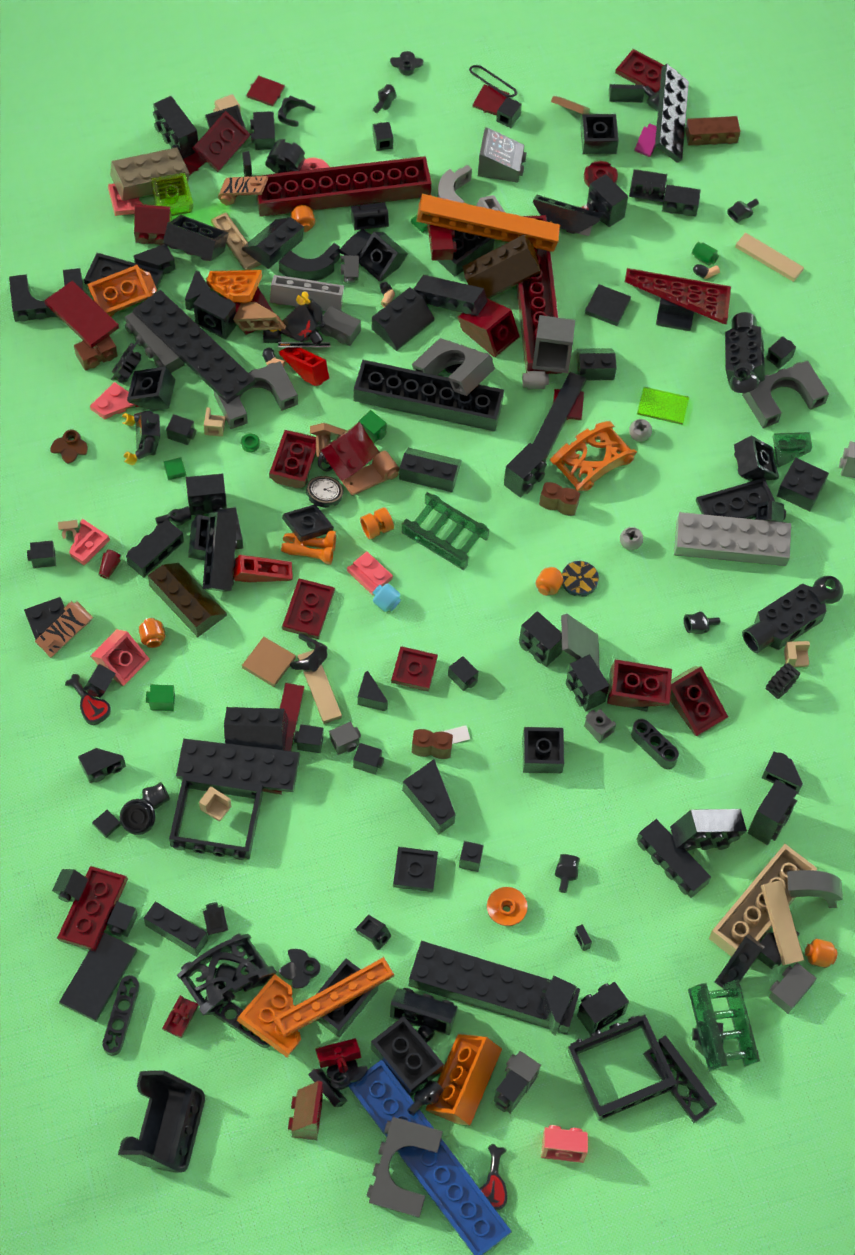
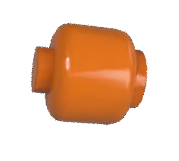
(304, 216)
(549, 581)
(152, 633)
(821, 953)

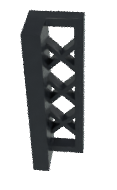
(688, 1079)

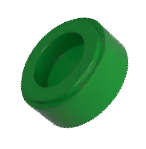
(250, 442)

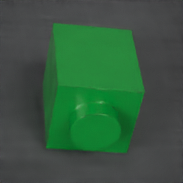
(374, 426)
(161, 697)

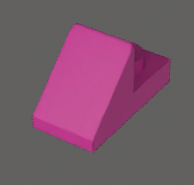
(646, 141)

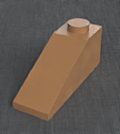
(256, 317)

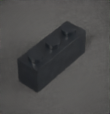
(154, 548)
(176, 929)

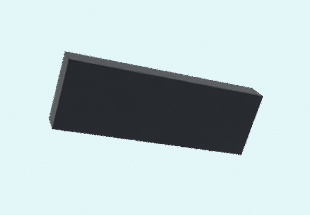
(740, 961)

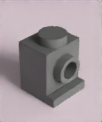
(350, 268)
(599, 730)

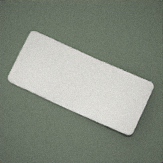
(459, 734)

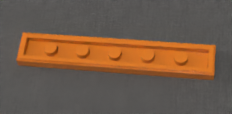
(333, 997)

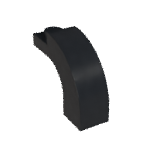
(310, 269)

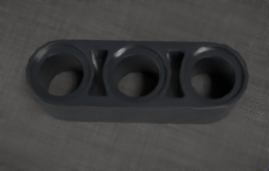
(653, 735)

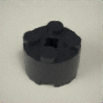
(285, 157)

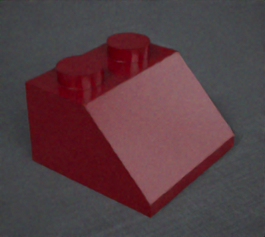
(151, 223)

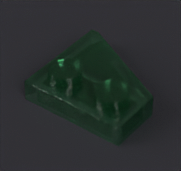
(791, 445)

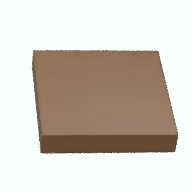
(570, 105)
(268, 661)

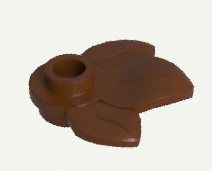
(69, 448)

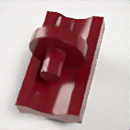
(180, 1017)

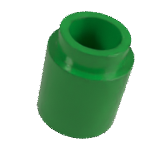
(705, 253)

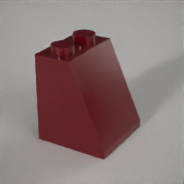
(492, 329)

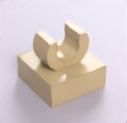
(68, 525)

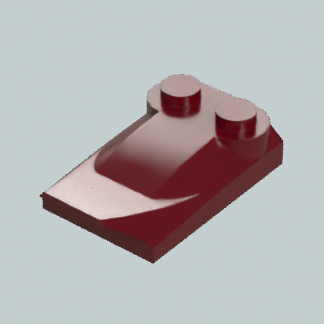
(293, 459)

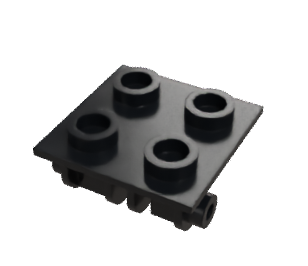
(648, 185)
(127, 364)

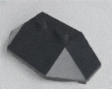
(569, 217)

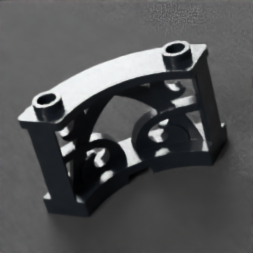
(258, 973)

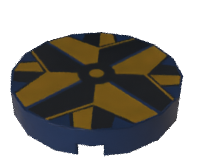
(580, 578)

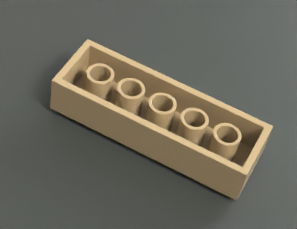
(750, 911)

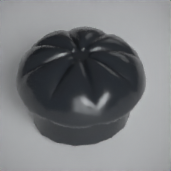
(137, 816)

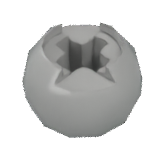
(644, 434)
(635, 534)

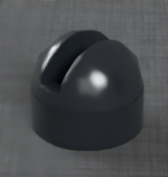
(426, 1033)

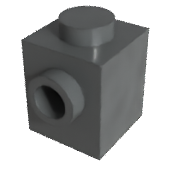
(345, 738)

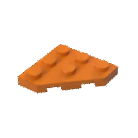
(235, 285)
(260, 1014)

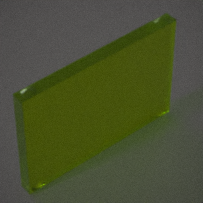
(663, 405)

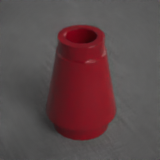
(109, 563)

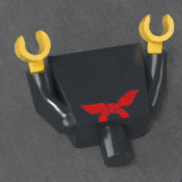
(304, 321)
(146, 434)

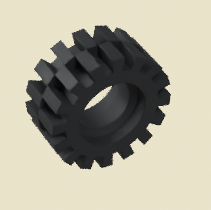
(782, 680)

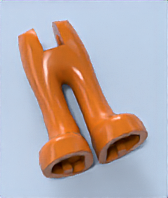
(295, 547)

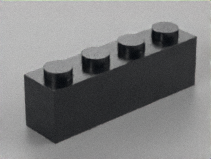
(451, 295)
(220, 551)
(676, 862)

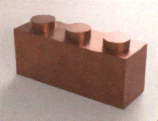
(712, 130)

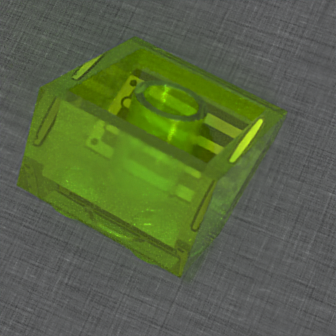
(172, 192)

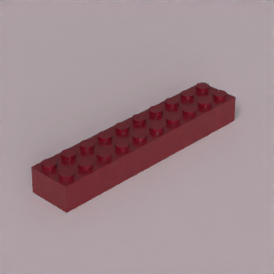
(345, 186)
(536, 298)

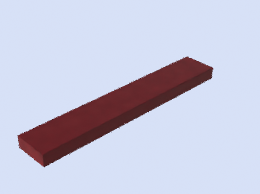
(291, 702)

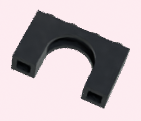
(29, 308)

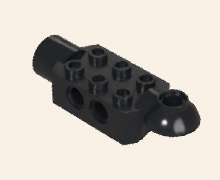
(744, 353)
(792, 614)

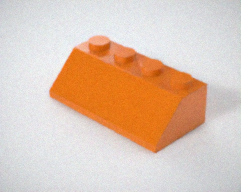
(465, 1078)

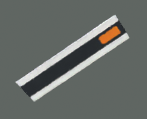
(302, 344)

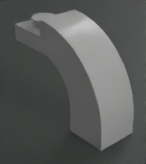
(452, 181)

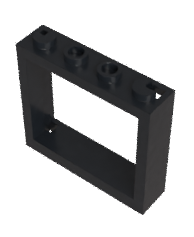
(225, 786)
(633, 1099)

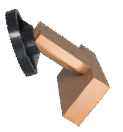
(324, 434)

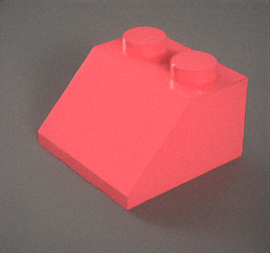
(121, 655)
(564, 1144)

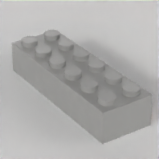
(732, 539)

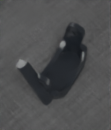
(288, 104)
(314, 660)

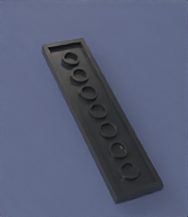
(194, 346)

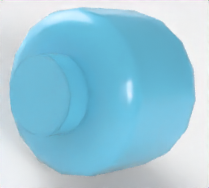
(386, 597)

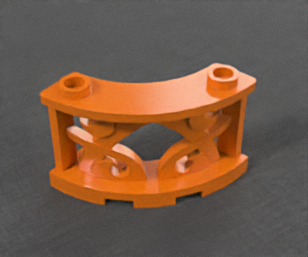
(608, 439)

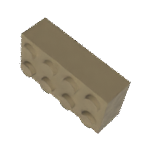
(134, 174)

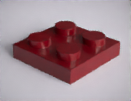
(414, 668)

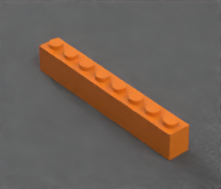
(487, 222)

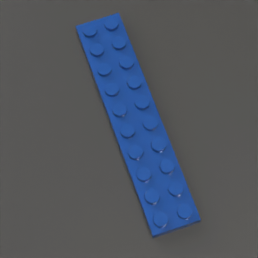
(437, 1172)

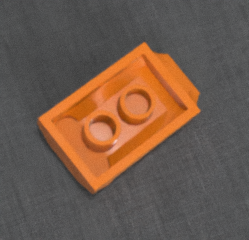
(122, 289)

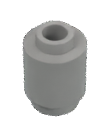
(535, 380)

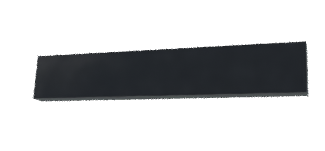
(559, 412)

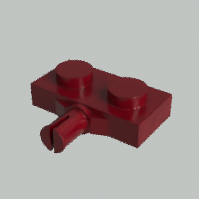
(338, 1054)

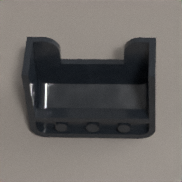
(168, 1124)

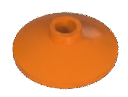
(507, 897)

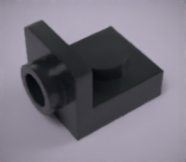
(214, 918)
(374, 931)

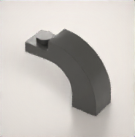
(815, 884)

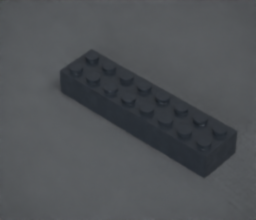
(427, 395)
(483, 984)

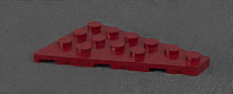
(698, 296)

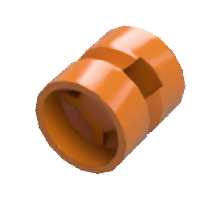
(376, 523)

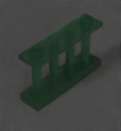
(443, 547)
(708, 1027)

